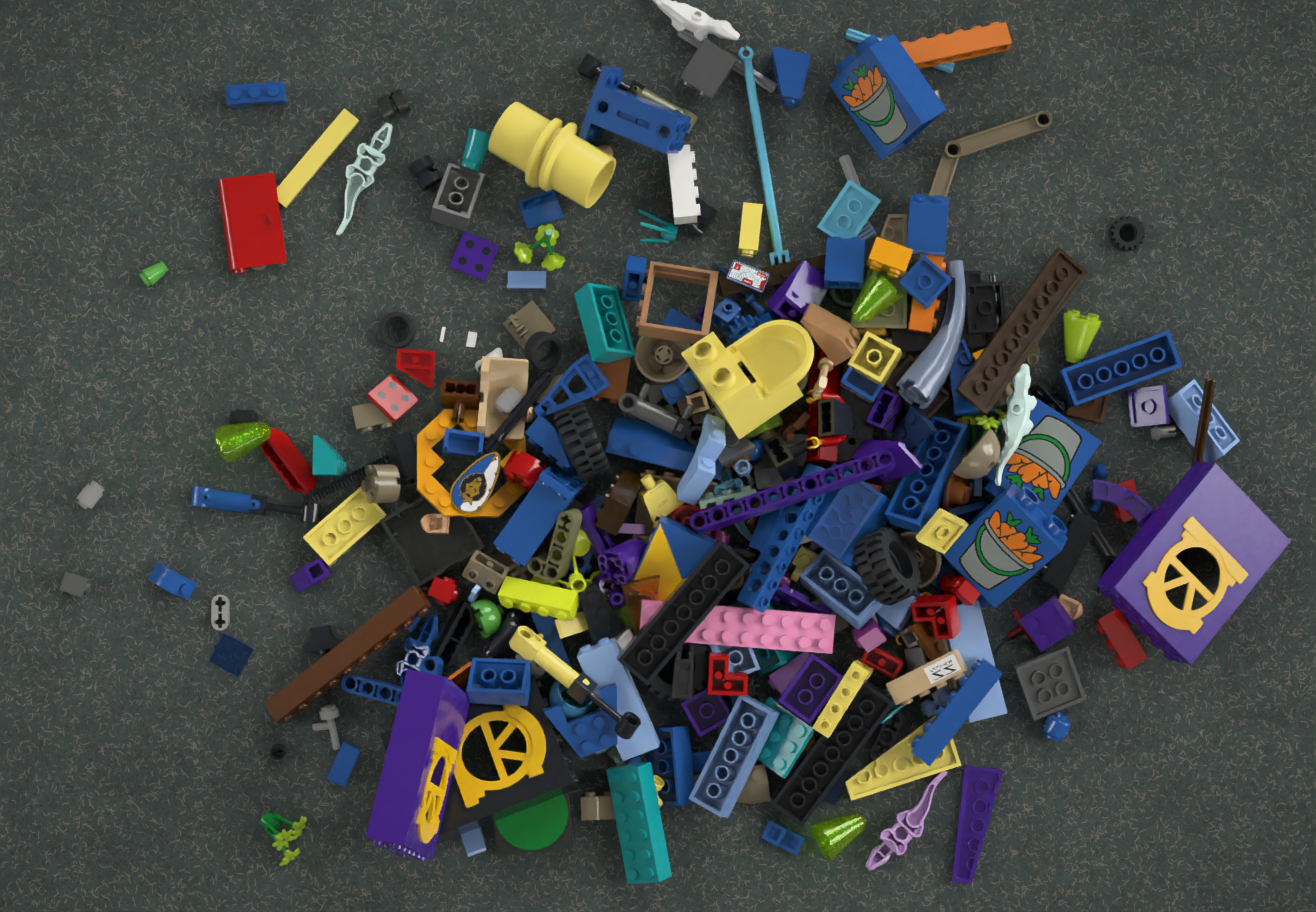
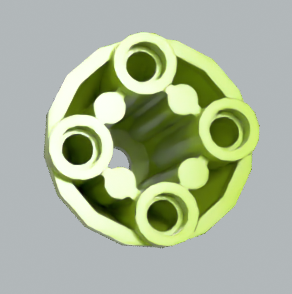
(1078, 334)

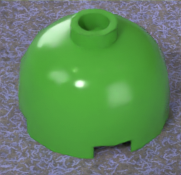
(487, 616)

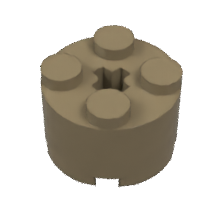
(381, 483)

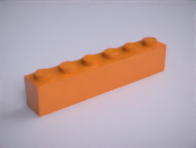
(959, 45)

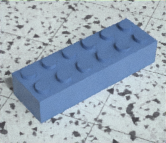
(734, 756)

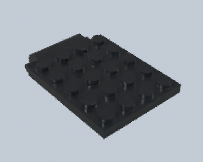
(982, 315)

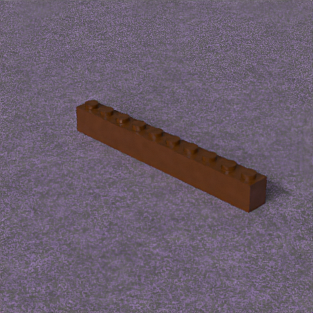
(348, 654)

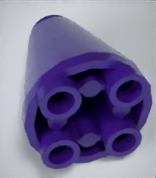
(621, 560)

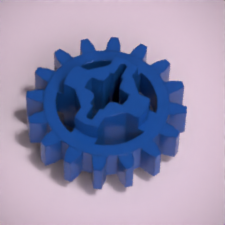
(741, 328)

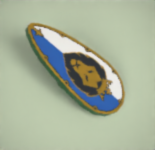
(476, 484)

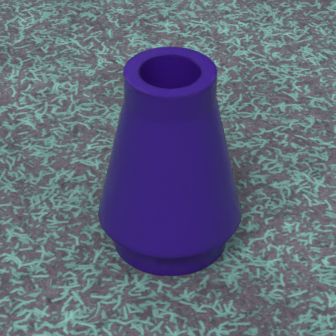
(621, 604)

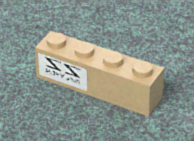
(927, 676)

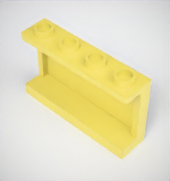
(842, 697)

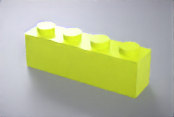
(539, 598)

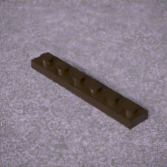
(777, 275)

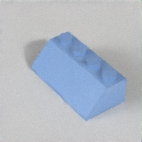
(1185, 410)

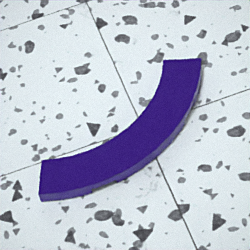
(1123, 498)

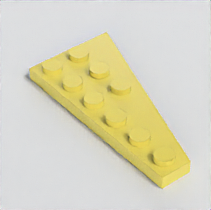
(899, 767)

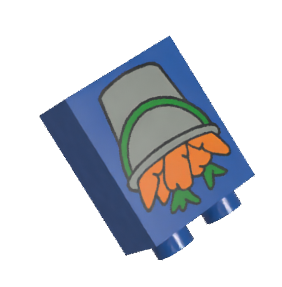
(886, 94)
(1046, 458)
(1007, 544)

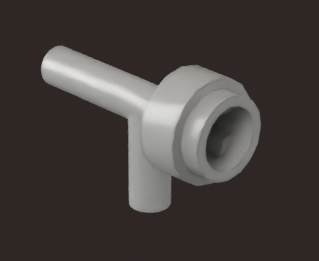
(329, 713)

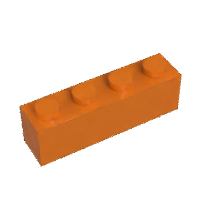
(922, 319)

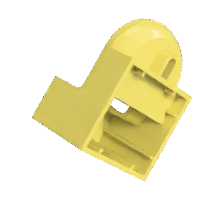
(775, 357)

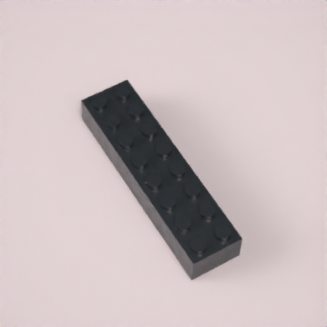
(682, 611)
(832, 755)

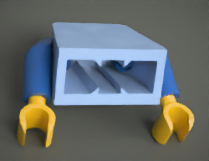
(895, 617)

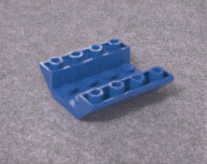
(847, 517)

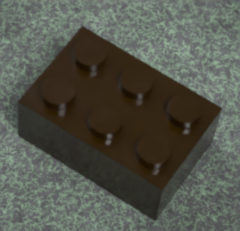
(890, 385)
(618, 501)

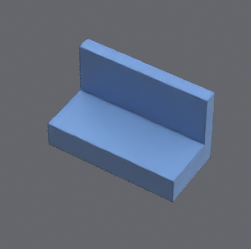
(526, 281)

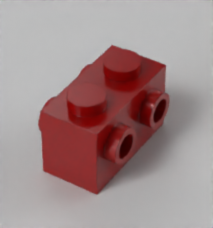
(444, 590)

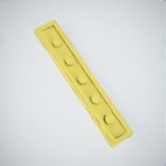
(316, 157)

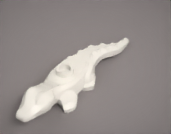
(696, 21)

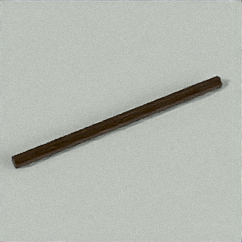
(1201, 437)

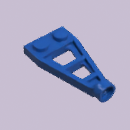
(591, 375)

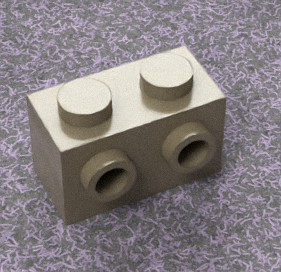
(485, 571)

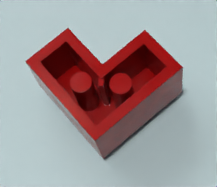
(941, 611)
(724, 682)

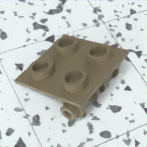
(527, 322)

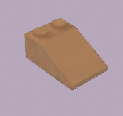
(831, 333)

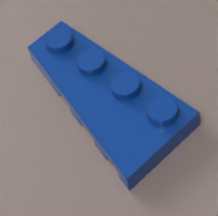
(960, 367)

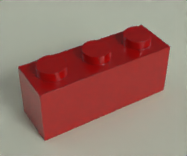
(1120, 639)

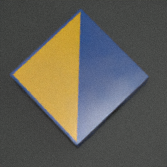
(672, 554)

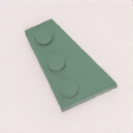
(727, 494)

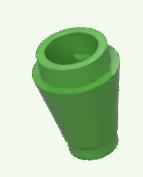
(153, 273)

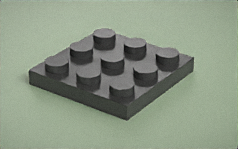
(1049, 682)

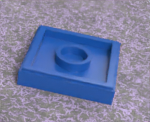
(924, 281)

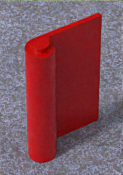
(251, 221)

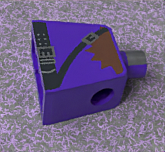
(885, 412)

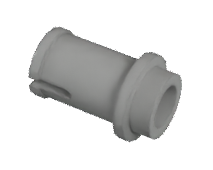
(1162, 432)

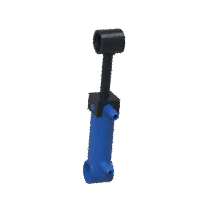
(250, 504)

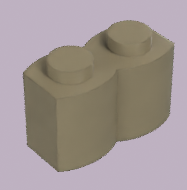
(597, 806)

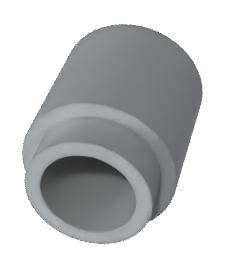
(508, 400)
(90, 495)

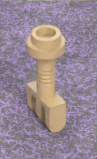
(825, 365)

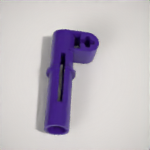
(600, 542)

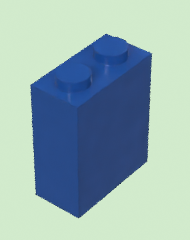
(844, 263)

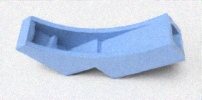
(702, 465)

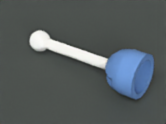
(742, 470)

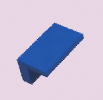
(540, 209)

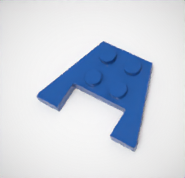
(591, 731)

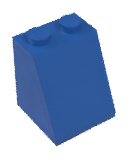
(790, 74)
(928, 224)

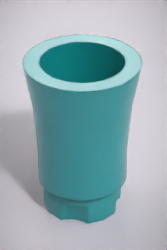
(475, 149)

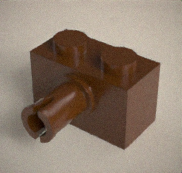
(460, 396)

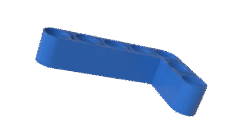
(380, 687)

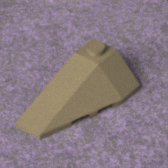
(756, 787)

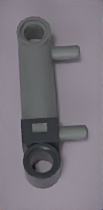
(660, 417)

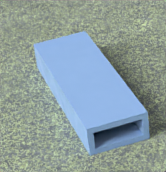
(975, 645)
(602, 666)

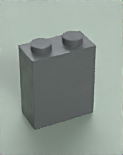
(709, 68)

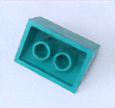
(326, 459)

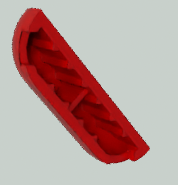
(288, 462)

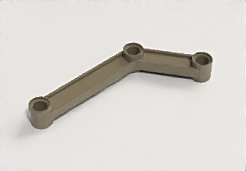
(982, 141)

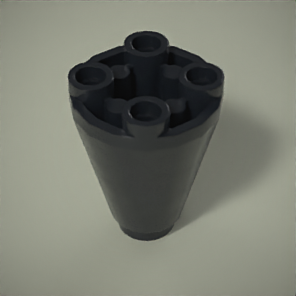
(499, 643)

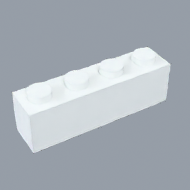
(682, 186)

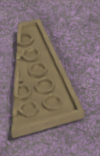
(896, 314)

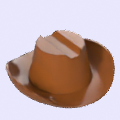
(956, 492)

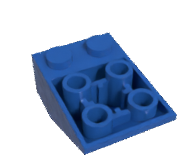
(547, 437)

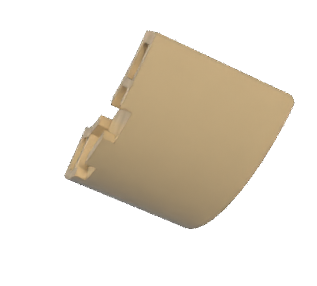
(495, 377)

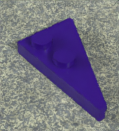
(795, 600)

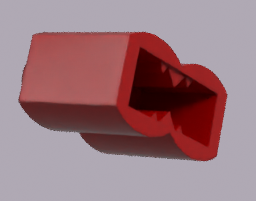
(959, 586)

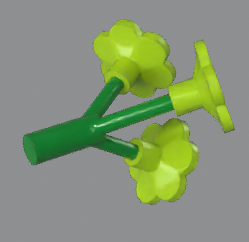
(546, 238)

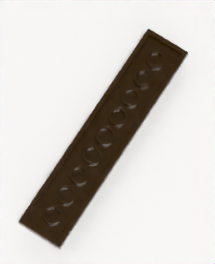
(1020, 331)

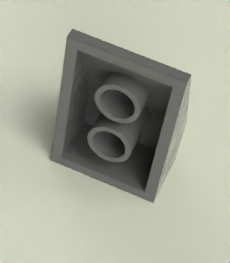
(457, 196)

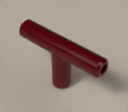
(1018, 629)

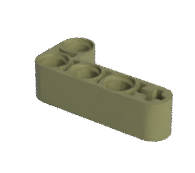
(568, 523)

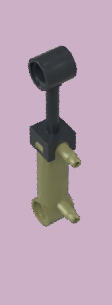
(591, 66)

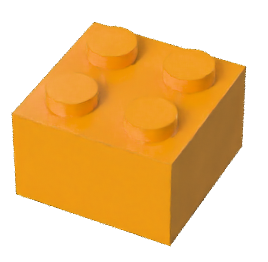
(889, 258)

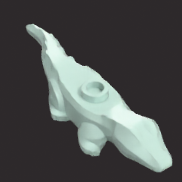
(361, 172)
(1017, 417)

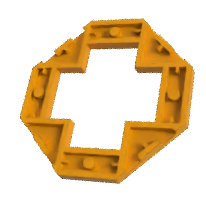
(429, 462)

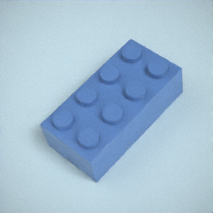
(839, 589)

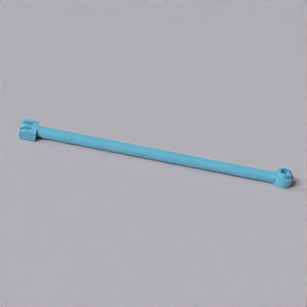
(763, 158)

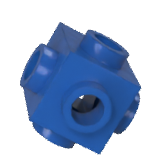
(725, 314)

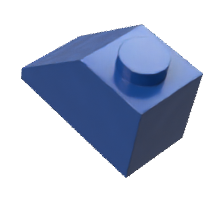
(634, 278)

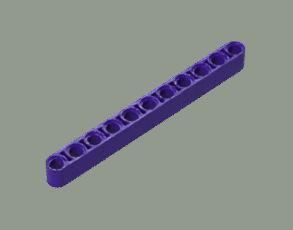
(802, 494)

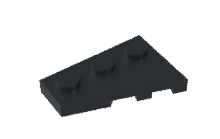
(599, 615)

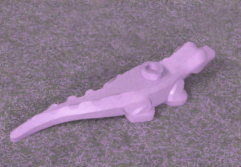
(908, 825)

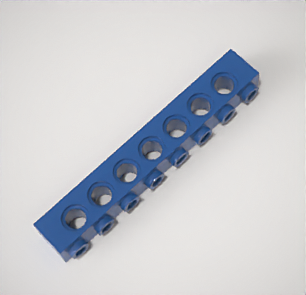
(780, 548)

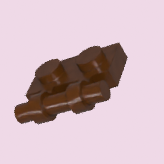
(795, 420)

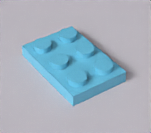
(849, 211)

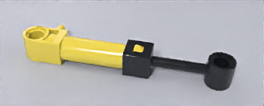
(580, 687)

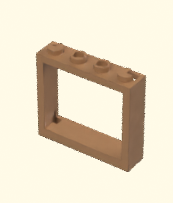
(683, 274)

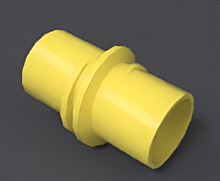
(551, 155)

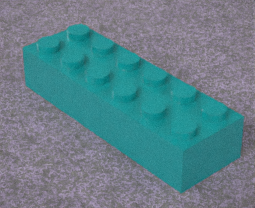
(639, 823)

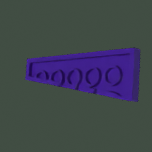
(976, 805)

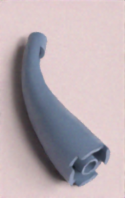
(931, 368)

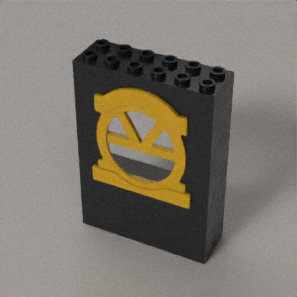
(539, 778)

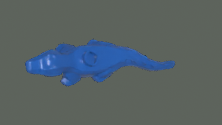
(419, 648)

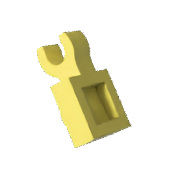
(802, 561)

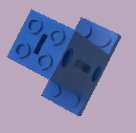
(632, 116)
(538, 514)

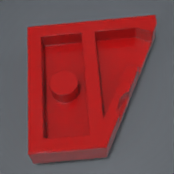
(417, 364)

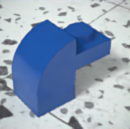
(680, 388)
(172, 581)

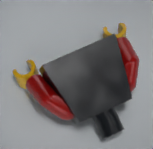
(834, 420)

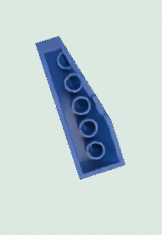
(651, 445)

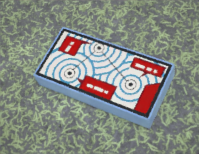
(747, 276)

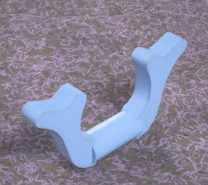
(474, 593)

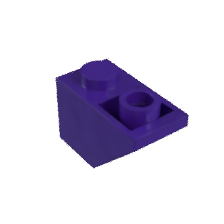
(310, 575)

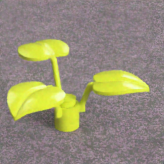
(576, 579)

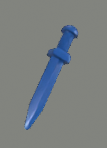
(750, 300)

